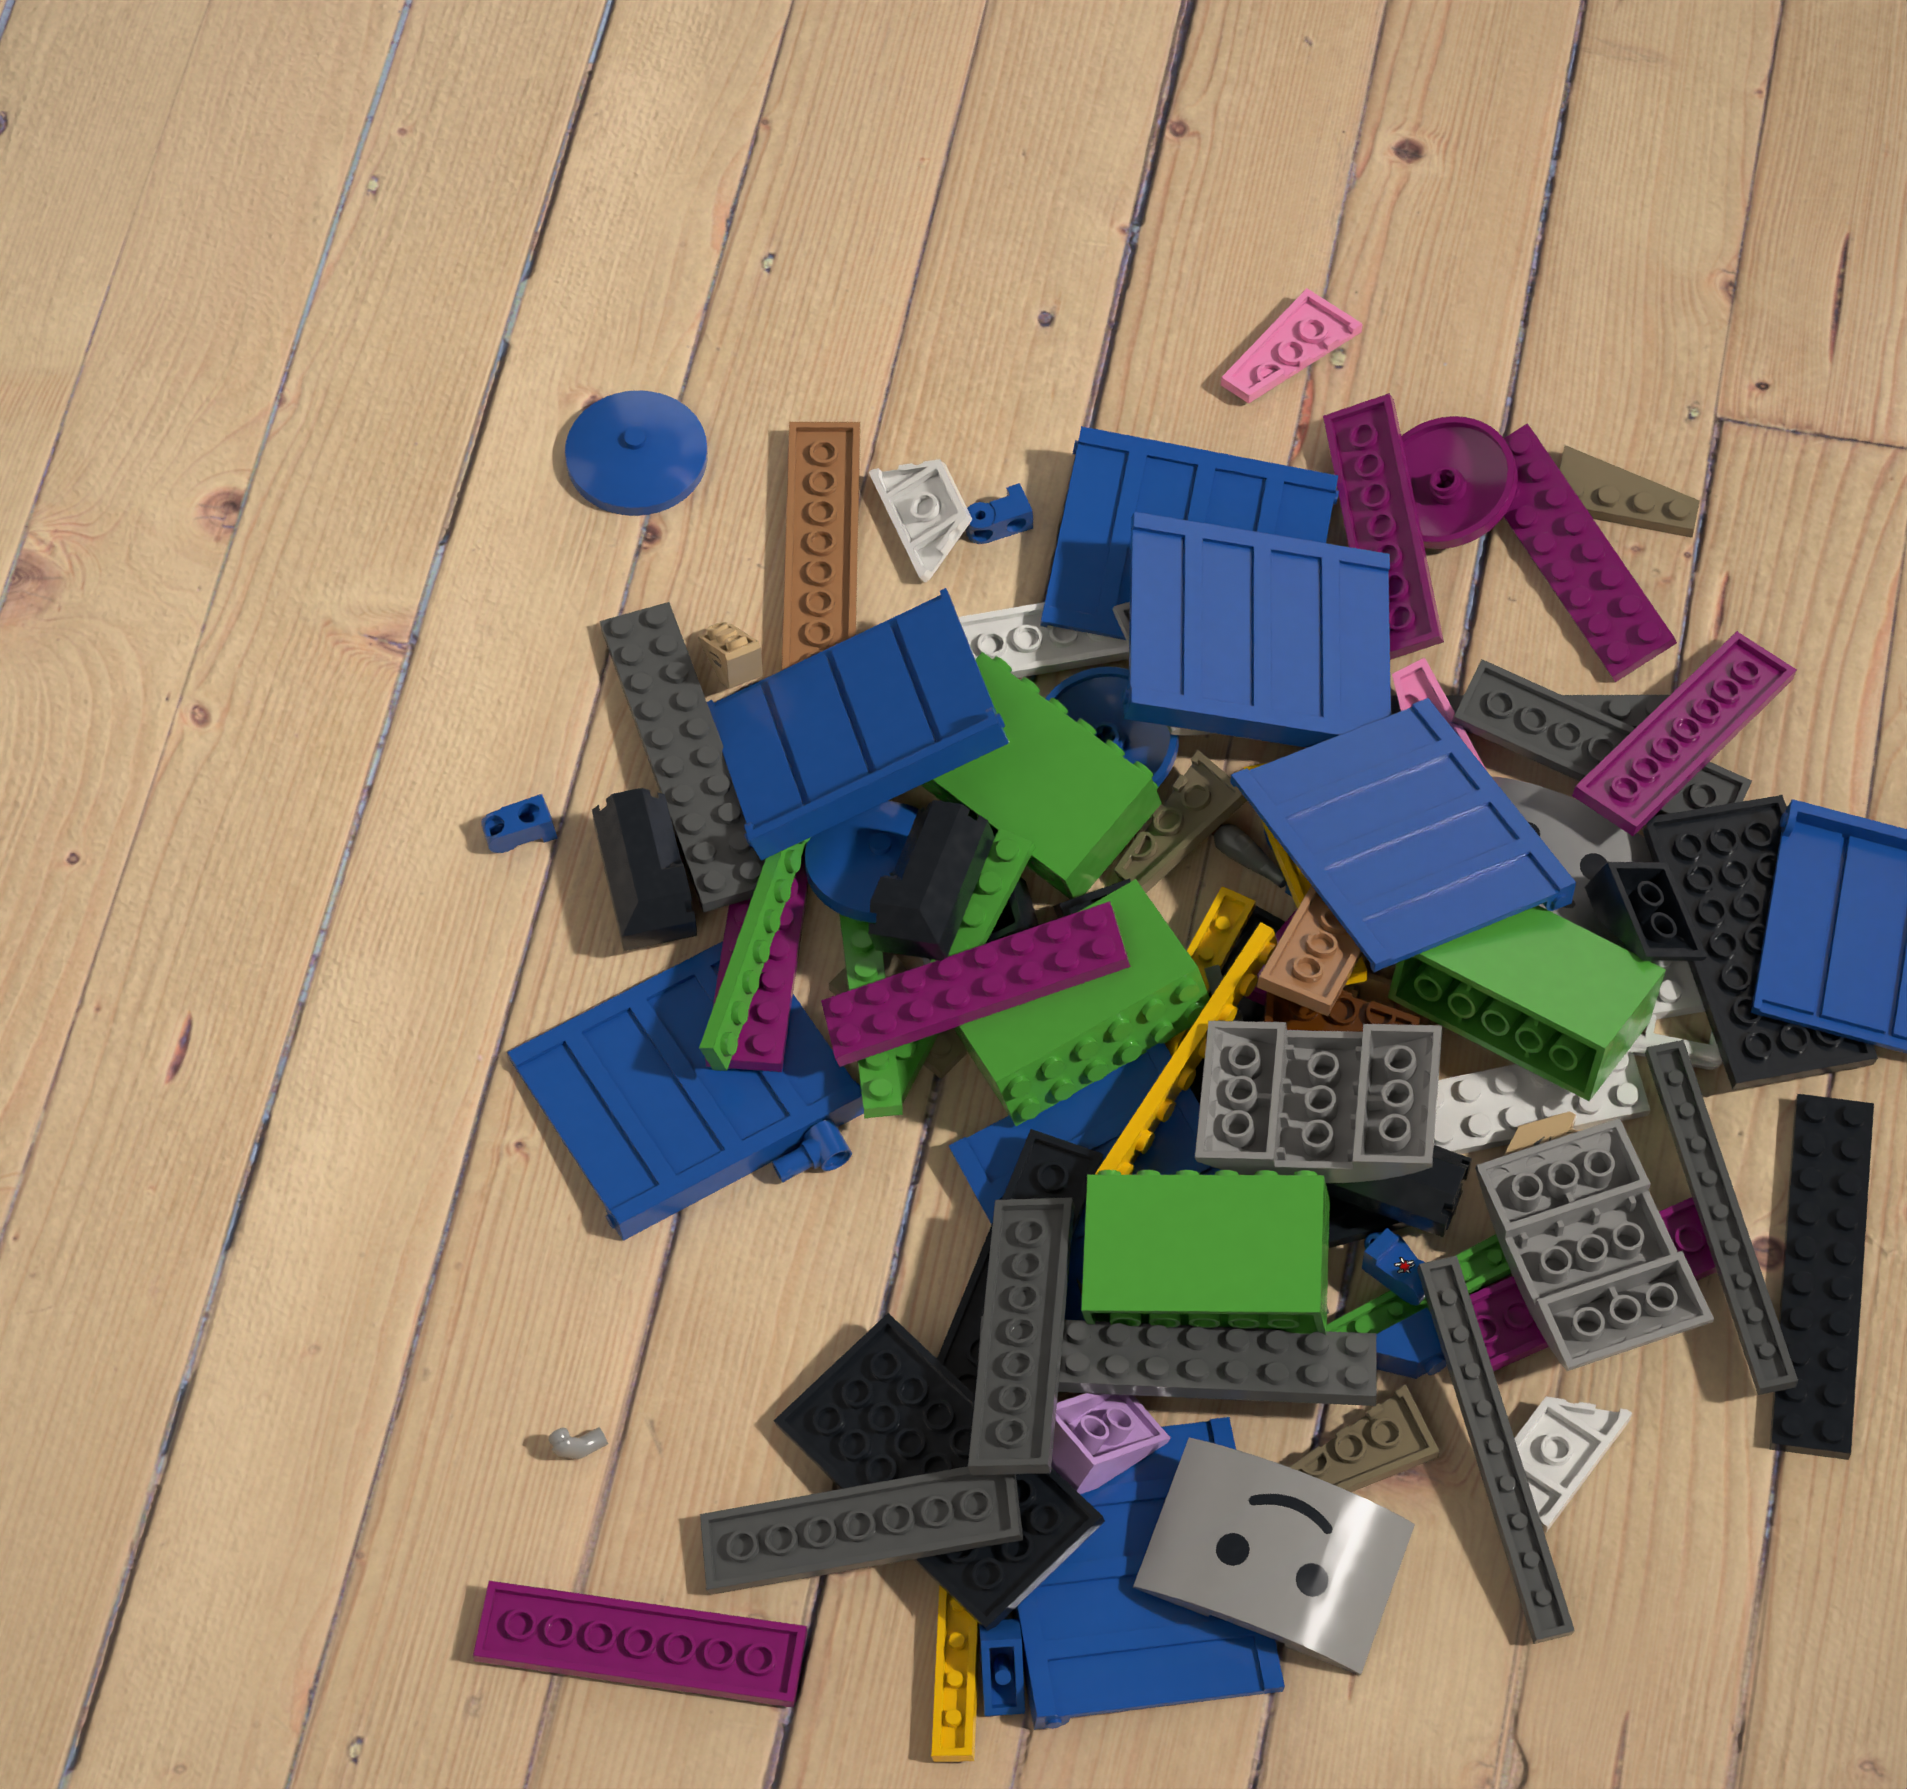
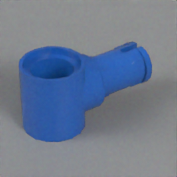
(822, 1148)

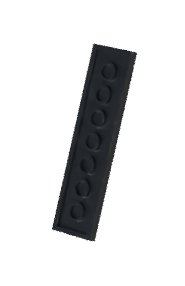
(1044, 1170)

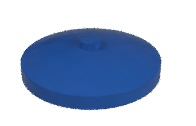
(636, 453)
(1097, 699)
(853, 855)

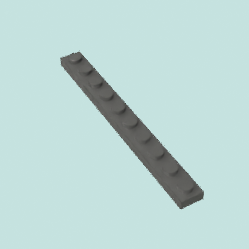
(1721, 1218)
(1495, 1450)

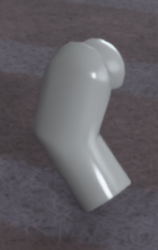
(574, 1447)

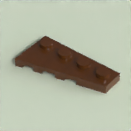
(1346, 1015)

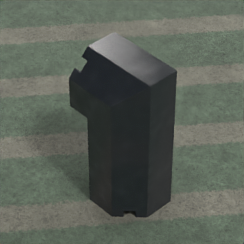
(644, 869)
(932, 882)
(1417, 1199)

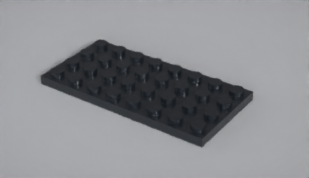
(1726, 876)
(902, 1414)

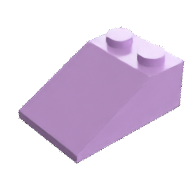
(1102, 1438)

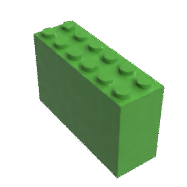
(1052, 785)
(1536, 995)
(1083, 1033)
(1207, 1250)

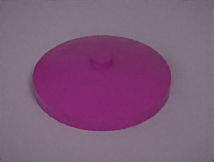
(1459, 479)

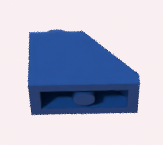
(1410, 1347)
(1002, 1669)

